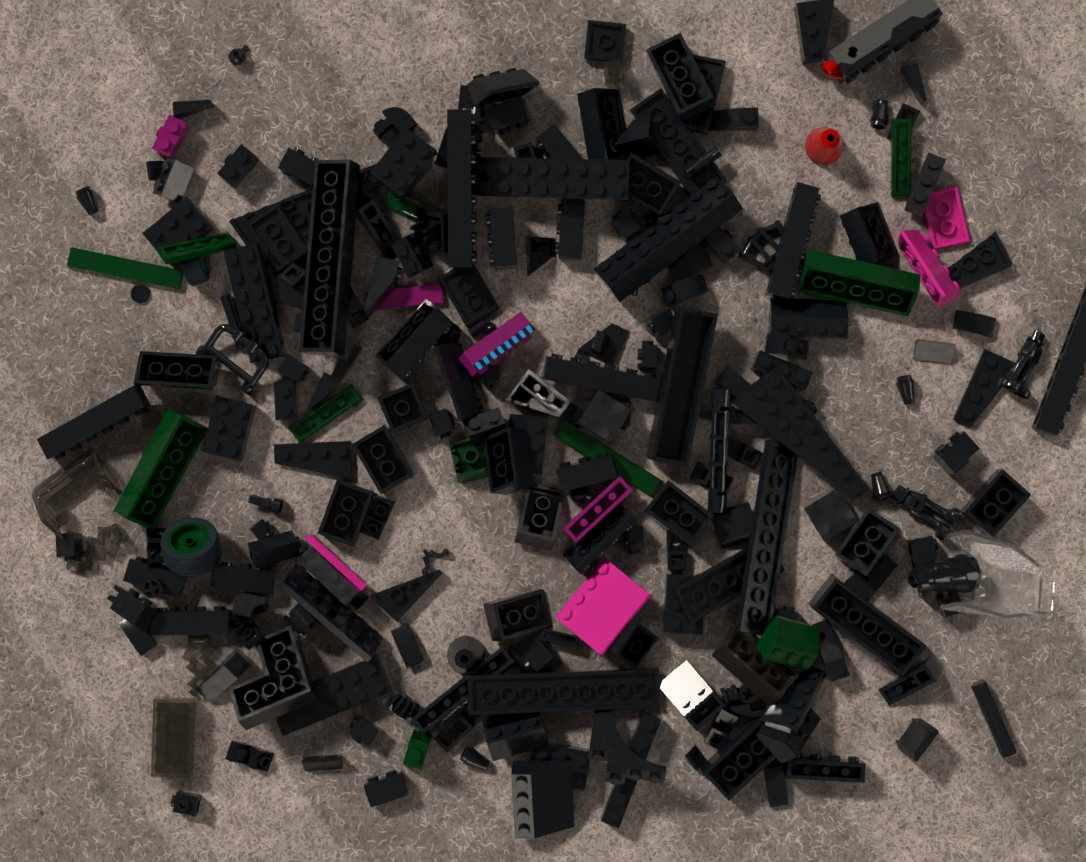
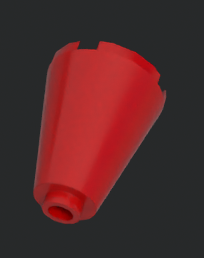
(824, 145)

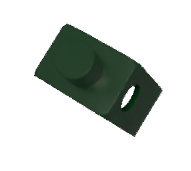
(417, 750)

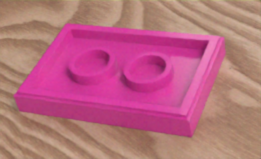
(946, 219)

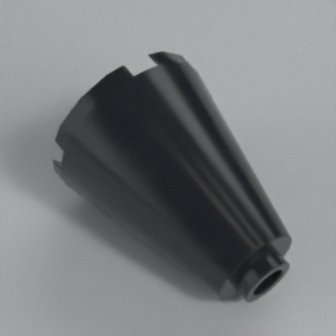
(465, 646)

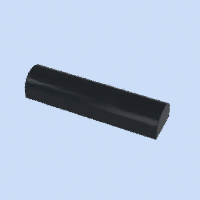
(993, 718)

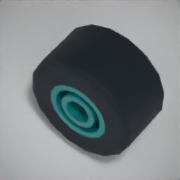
(195, 270)

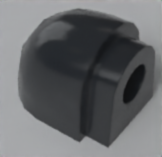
(262, 529)

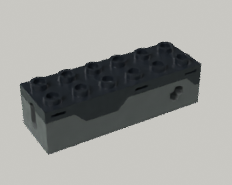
(880, 39)

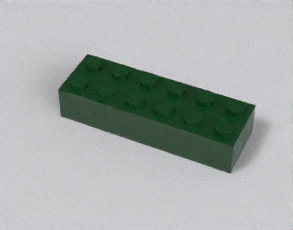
(858, 282)
(160, 469)

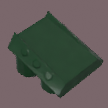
(468, 460)

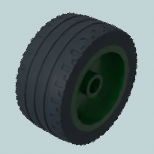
(191, 547)

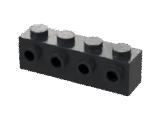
(825, 768)

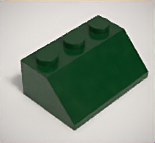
(790, 643)

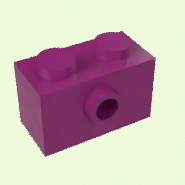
(170, 137)

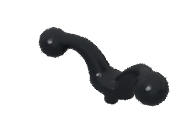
(425, 570)

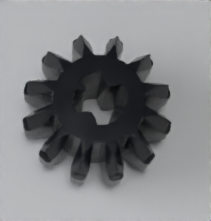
(402, 705)

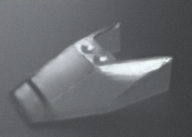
(1009, 582)

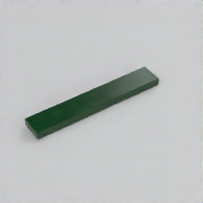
(125, 268)
(590, 447)

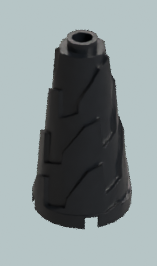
(950, 575)

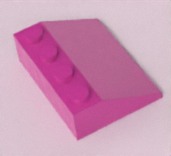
(925, 262)
(603, 606)

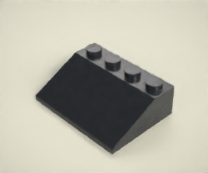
(542, 797)

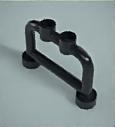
(249, 386)

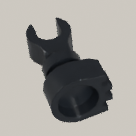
(275, 505)

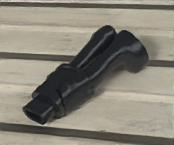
(1027, 358)
(915, 502)

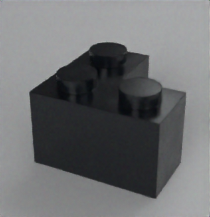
(955, 453)

